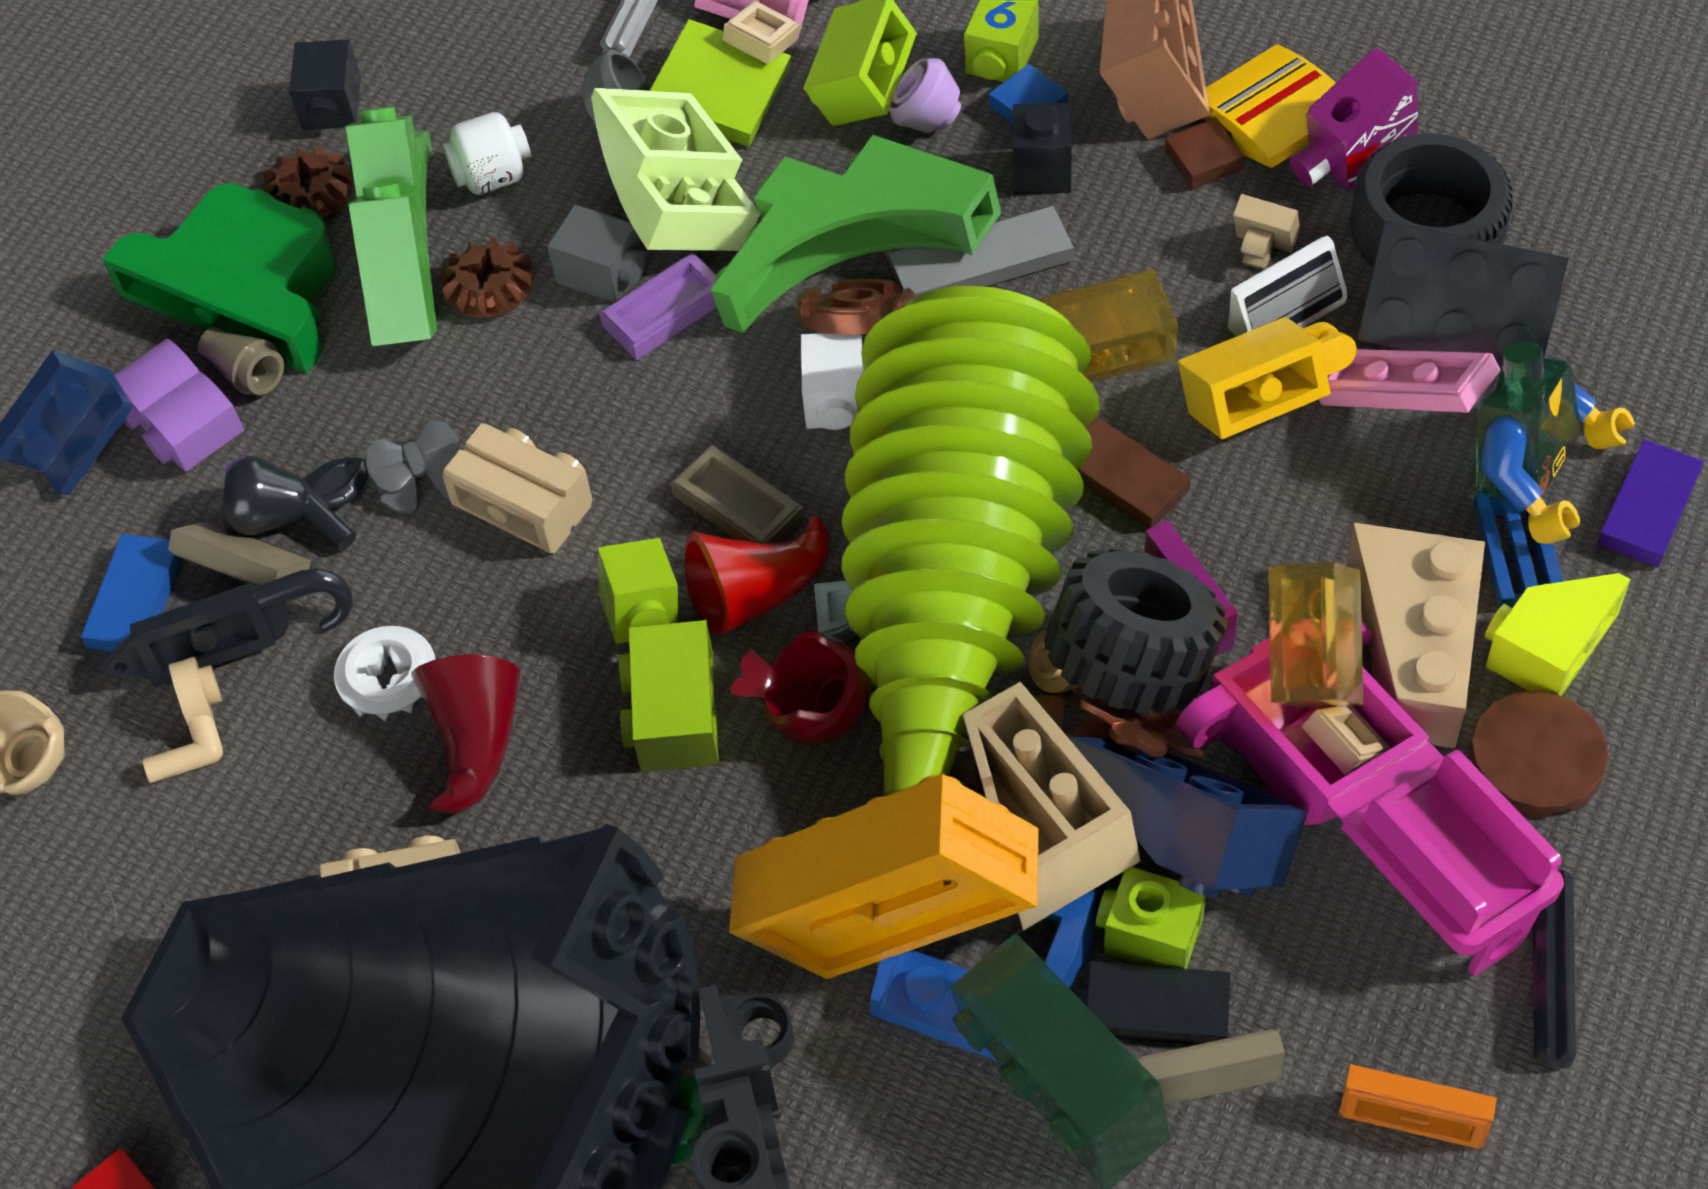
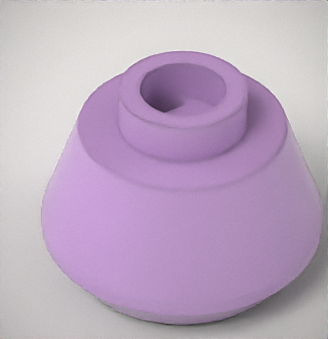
(926, 97)

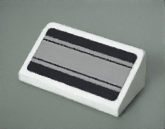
(1295, 288)

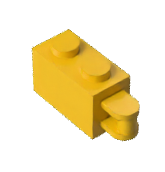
(1262, 374)

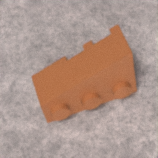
(1154, 63)

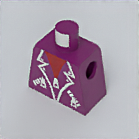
(1356, 118)

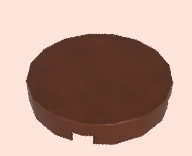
(851, 306)
(1540, 752)

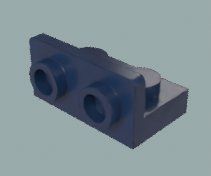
(63, 419)

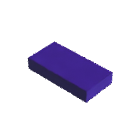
(1650, 503)

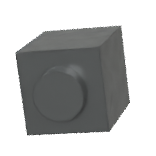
(596, 254)

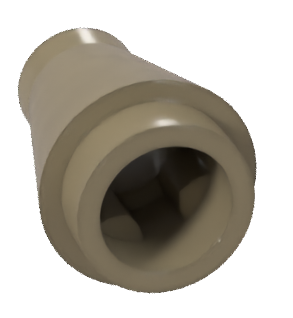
(244, 361)

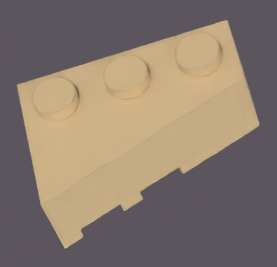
(1422, 615)
(1046, 780)

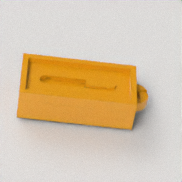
(885, 878)

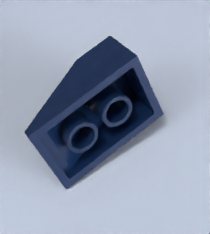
(1201, 820)

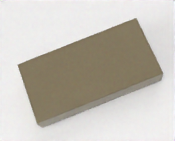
(736, 499)
(234, 553)
(1217, 1066)

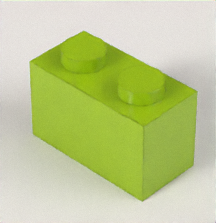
(860, 61)
(670, 696)

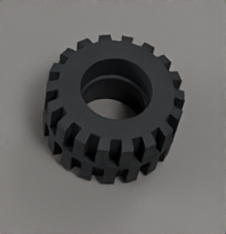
(1135, 631)

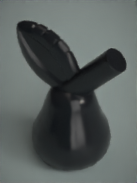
(266, 497)

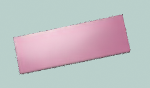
(1412, 380)

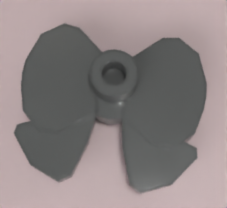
(395, 467)

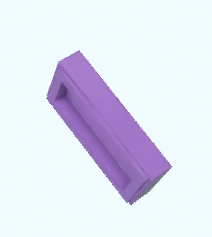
(661, 306)

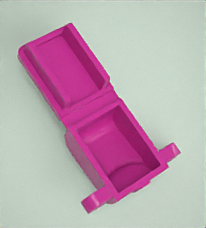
(1416, 815)

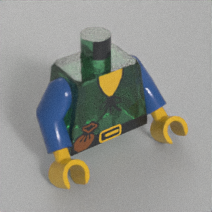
(1528, 429)

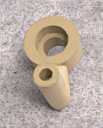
(196, 693)

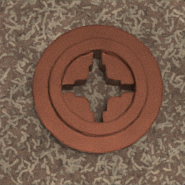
(329, 181)
(501, 292)

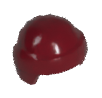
(810, 689)

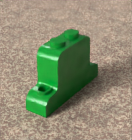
(235, 267)

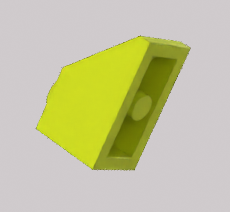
(1553, 631)

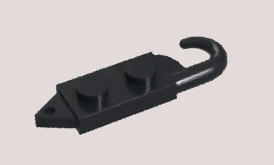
(223, 625)

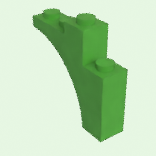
(820, 218)
(391, 225)

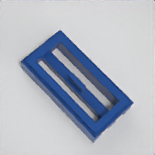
(1485, 510)

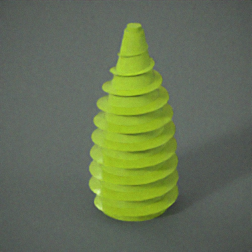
(957, 505)

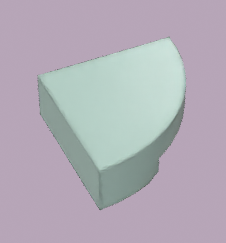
(830, 609)

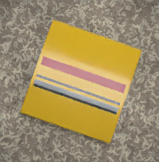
(1268, 104)

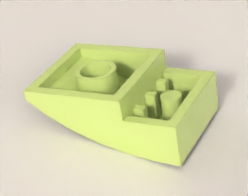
(672, 170)

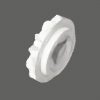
(366, 658)

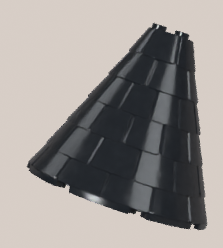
(430, 1023)

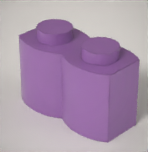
(177, 406)

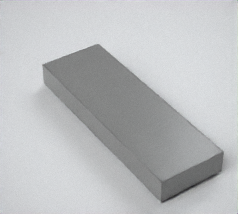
(1006, 252)

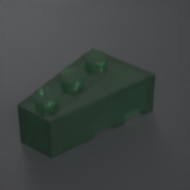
(1062, 1061)

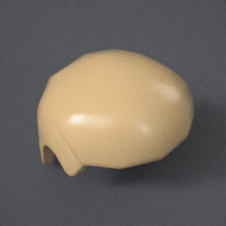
(28, 742)

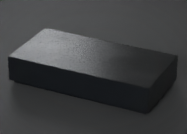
(1160, 1002)

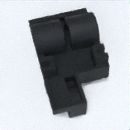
(740, 1096)

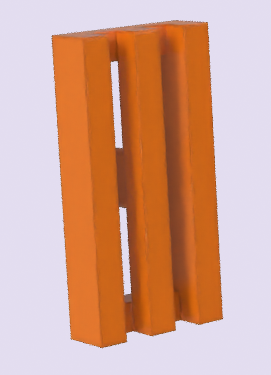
(1417, 1106)

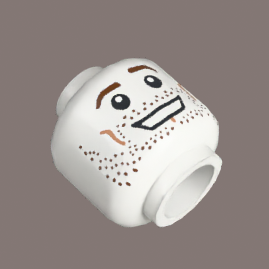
(486, 153)

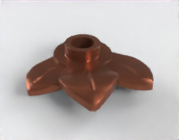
(1142, 733)

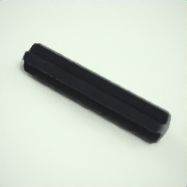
(1555, 981)

